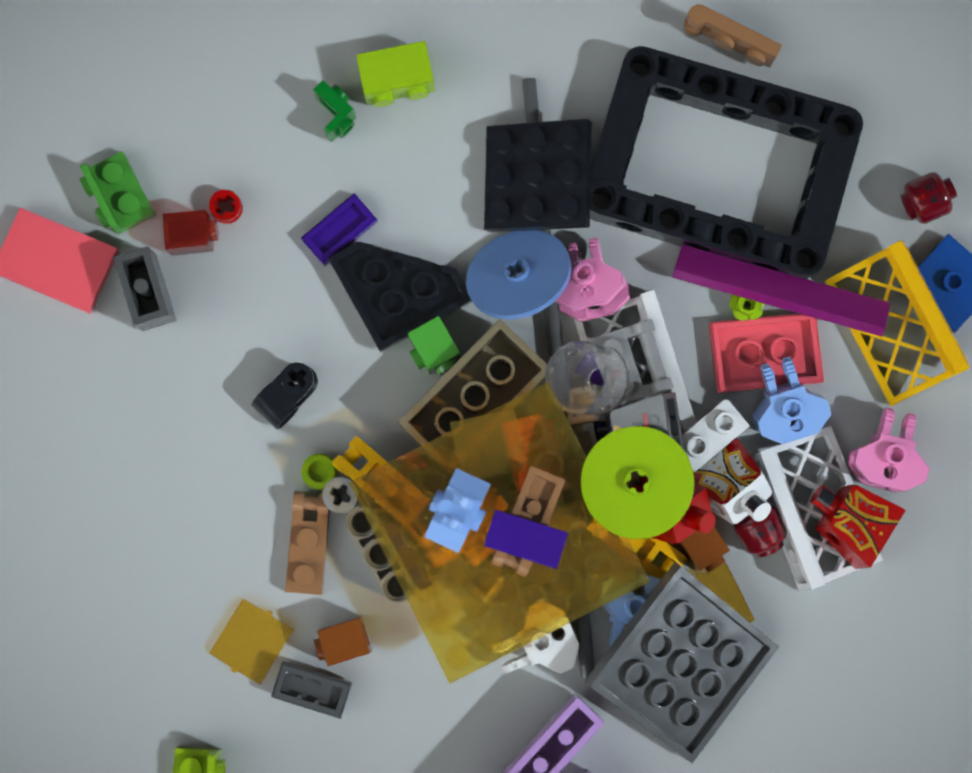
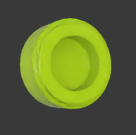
(318, 471)

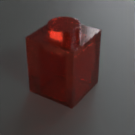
(189, 232)

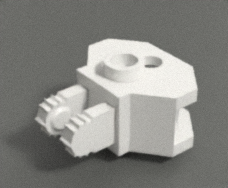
(553, 652)

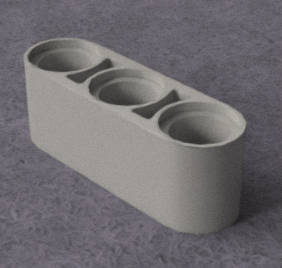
(365, 543)

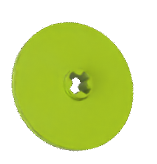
(664, 495)

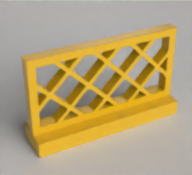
(929, 317)

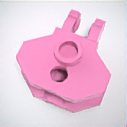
(592, 285)
(888, 452)

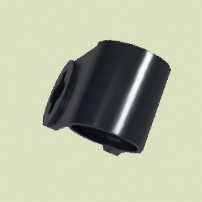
(280, 399)

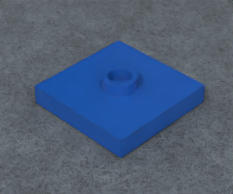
(949, 278)

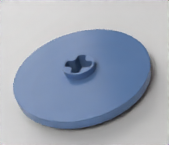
(509, 297)

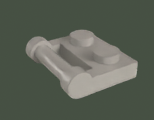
(619, 340)

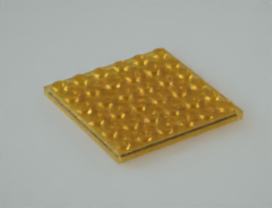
(461, 599)

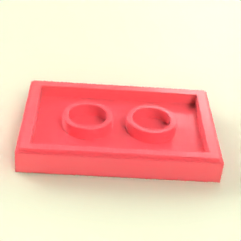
(56, 260)
(745, 345)

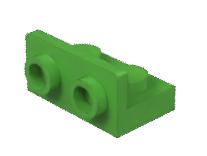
(117, 193)

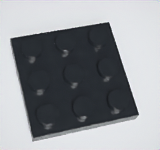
(538, 176)

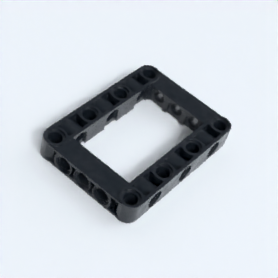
(740, 100)

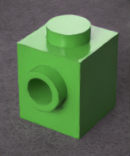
(433, 347)

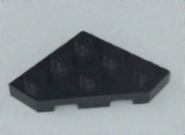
(397, 290)

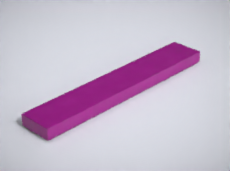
(782, 290)

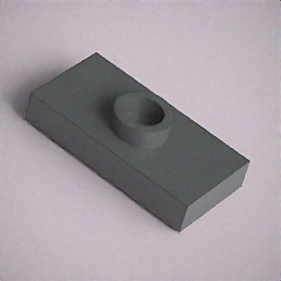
(311, 689)

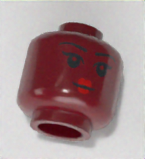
(928, 197)
(762, 536)

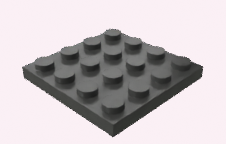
(682, 663)

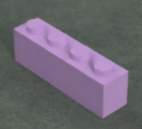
(558, 739)

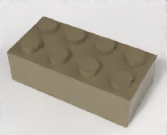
(484, 378)

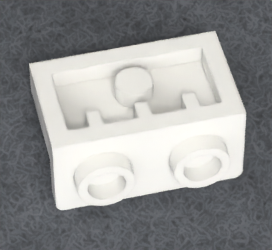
(712, 433)

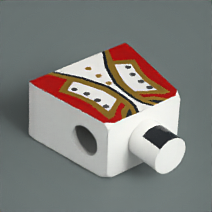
(735, 484)

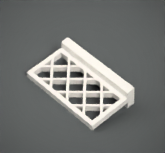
(650, 309)
(797, 544)

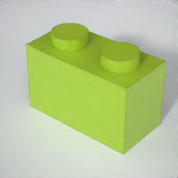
(396, 74)

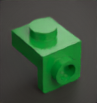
(335, 101)

